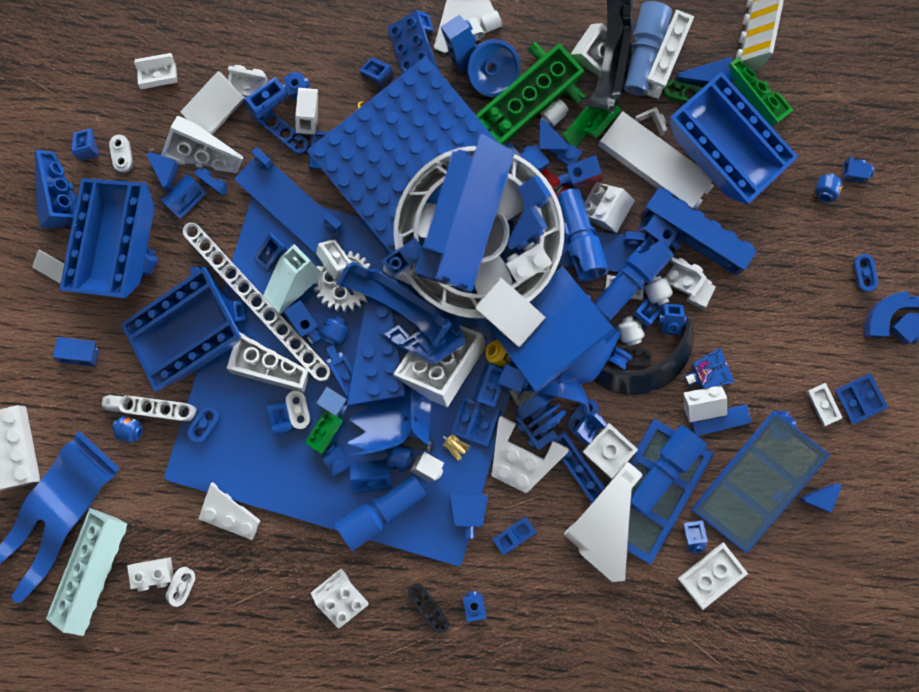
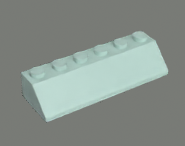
(86, 572)

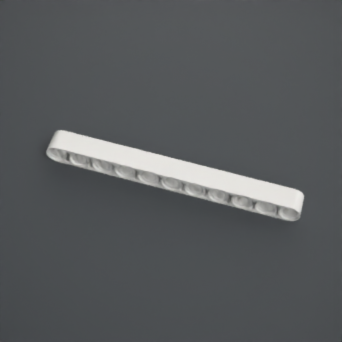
(248, 297)

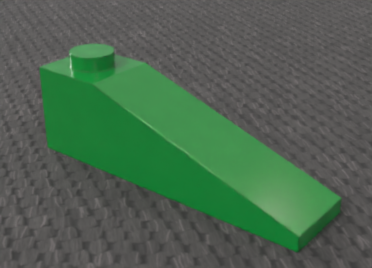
(769, 105)

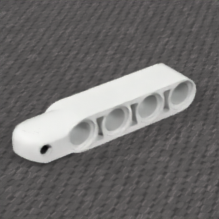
(120, 404)

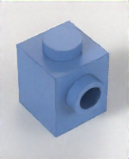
(333, 402)

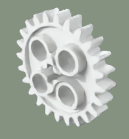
(329, 290)

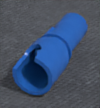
(585, 247)
(640, 269)
(675, 458)
(369, 519)

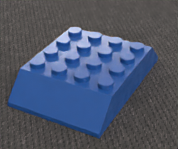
(730, 140)
(108, 238)
(181, 331)

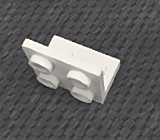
(339, 599)

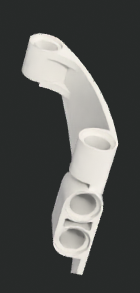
(477, 12)
(604, 526)

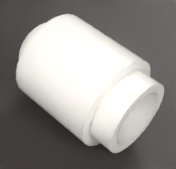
(554, 112)

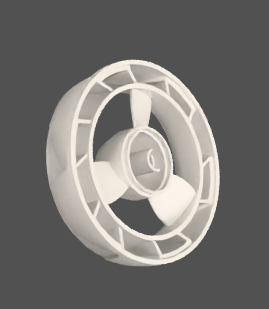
(414, 219)

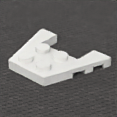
(518, 466)

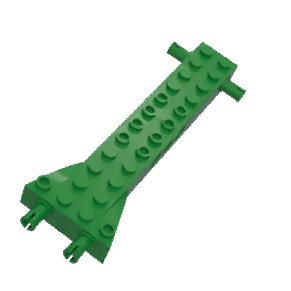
(532, 93)

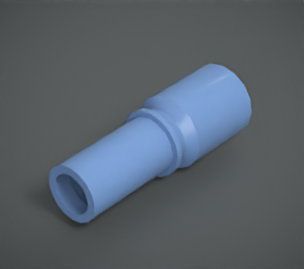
(649, 35)

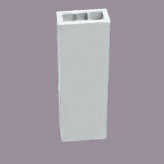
(655, 160)

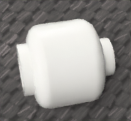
(658, 291)
(631, 331)

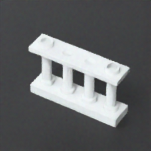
(668, 53)

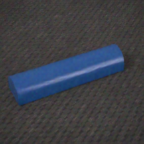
(580, 468)

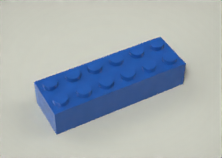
(700, 233)

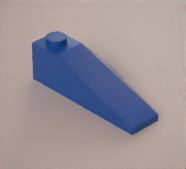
(53, 192)

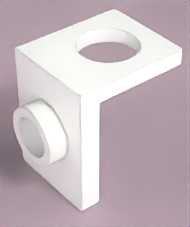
(658, 119)

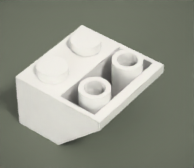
(608, 206)

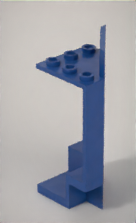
(465, 214)

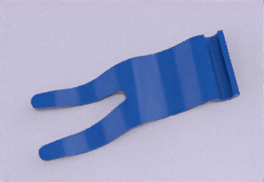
(60, 502)

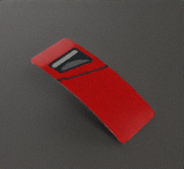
(554, 182)

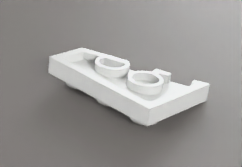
(227, 514)

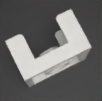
(609, 451)

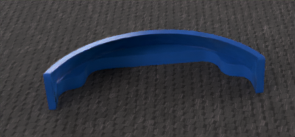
(398, 297)

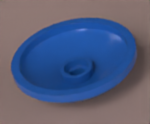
(504, 67)

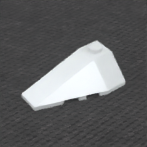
(196, 146)

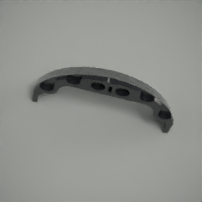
(616, 56)
(651, 378)

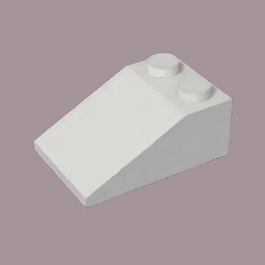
(591, 48)

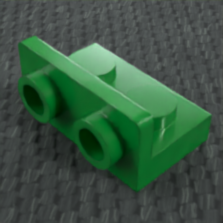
(323, 431)

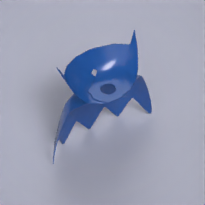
(579, 373)
(386, 425)

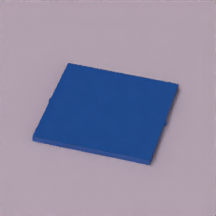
(564, 336)

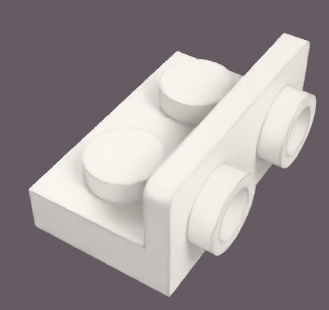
(685, 276)

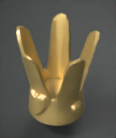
(454, 445)

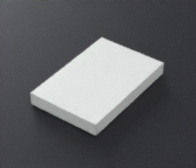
(213, 103)
(509, 312)
(712, 576)

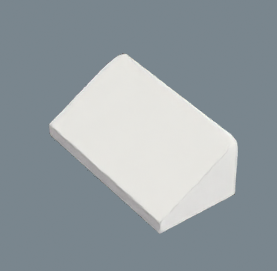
(332, 257)
(48, 265)

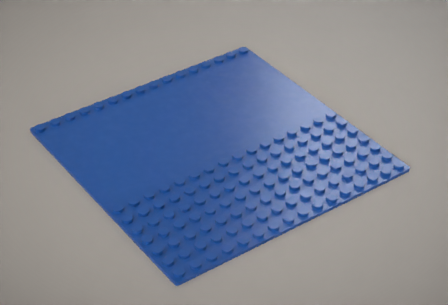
(284, 471)

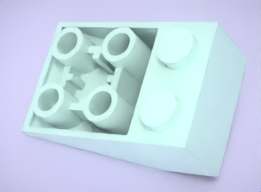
(290, 279)

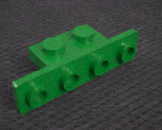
(590, 123)

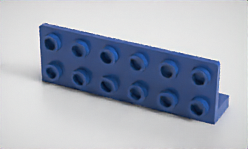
(411, 39)
(287, 201)
(616, 248)

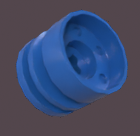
(540, 412)

